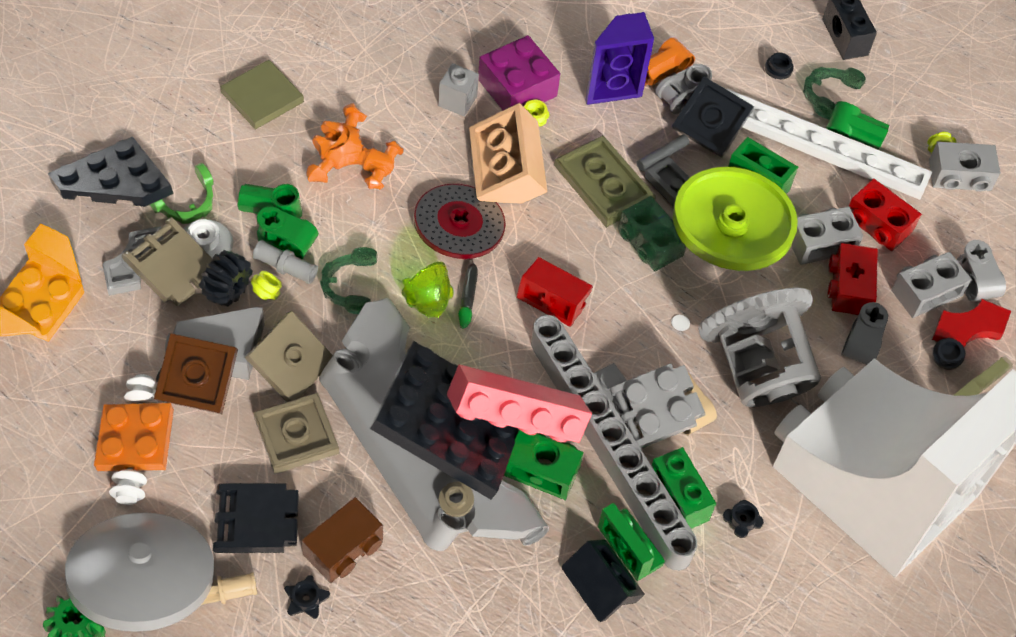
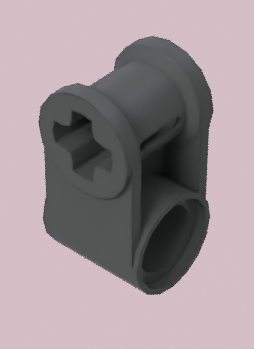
(866, 333)

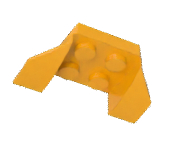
(43, 288)

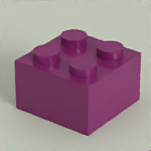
(518, 74)

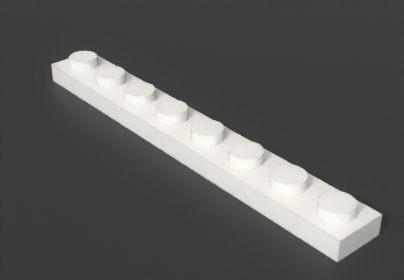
(836, 149)

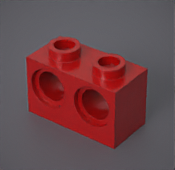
(884, 214)

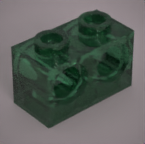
(648, 226)

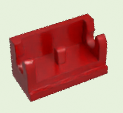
(554, 291)

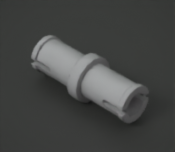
(285, 262)

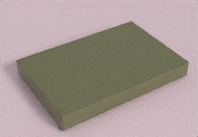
(602, 179)

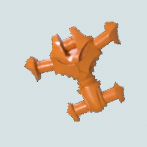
(344, 148)

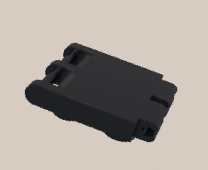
(258, 518)

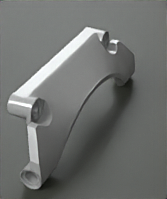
(358, 384)

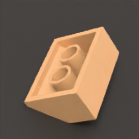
(508, 157)

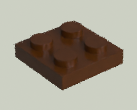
(196, 373)

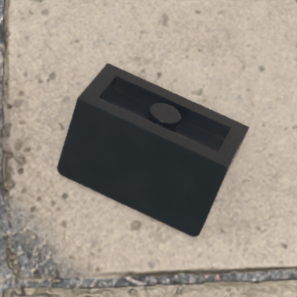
(601, 579)

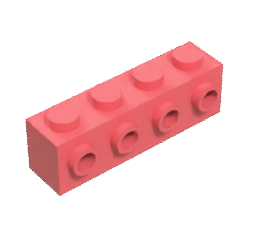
(518, 404)

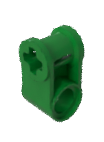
(287, 232)

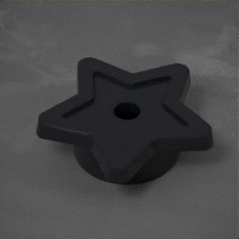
(301, 589)

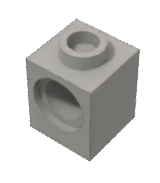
(458, 89)

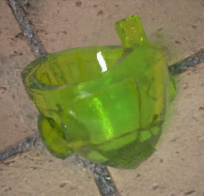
(429, 290)

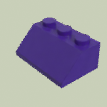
(620, 60)

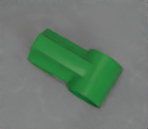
(851, 123)
(254, 198)

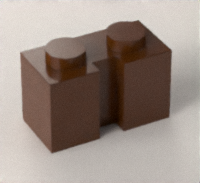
(342, 539)

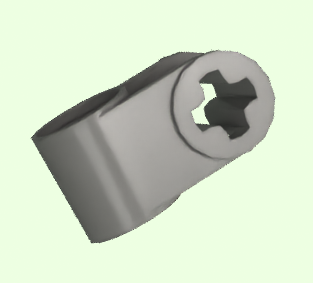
(680, 87)
(983, 270)

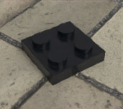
(713, 117)

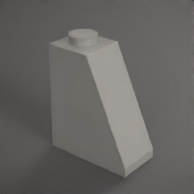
(235, 329)

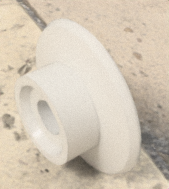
(216, 234)

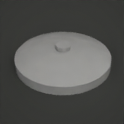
(139, 572)

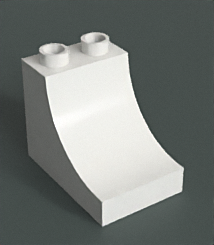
(895, 457)

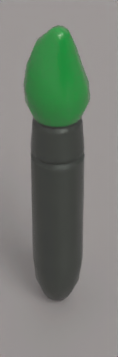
(468, 294)

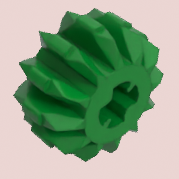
(61, 623)

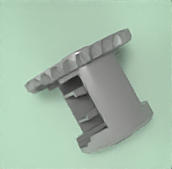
(754, 354)

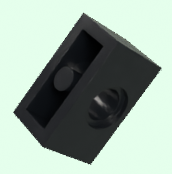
(849, 28)

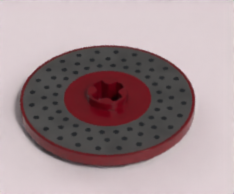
(470, 239)

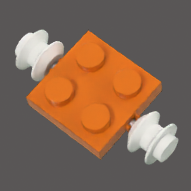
(134, 439)

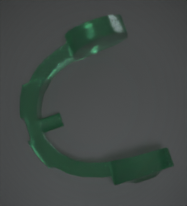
(822, 105)
(360, 257)

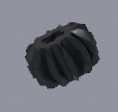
(225, 278)

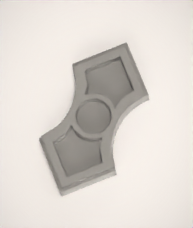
(118, 274)

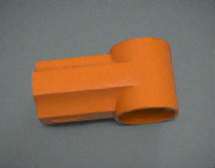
(669, 59)

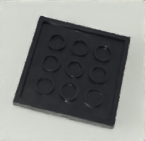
(423, 422)

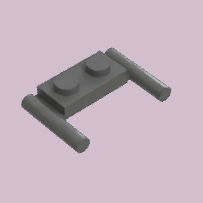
(663, 171)

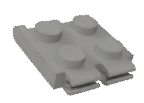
(659, 404)

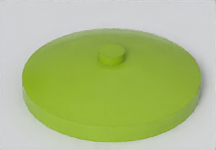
(734, 218)

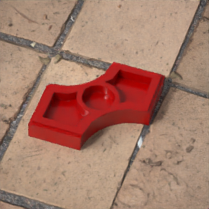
(983, 321)

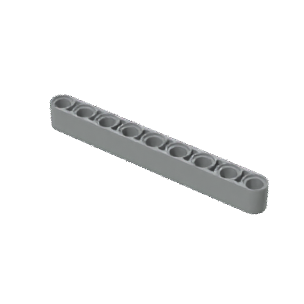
(613, 453)

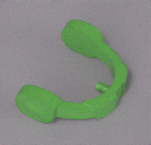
(196, 213)

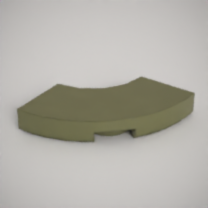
(986, 378)

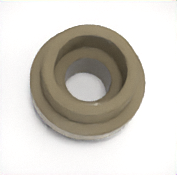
(456, 509)

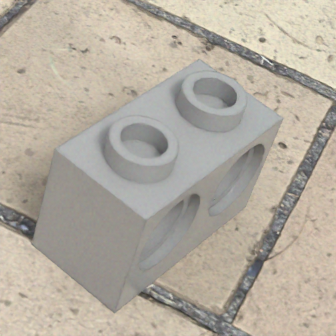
(823, 232)
(930, 284)

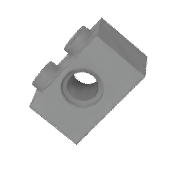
(964, 166)

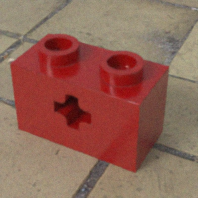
(853, 278)

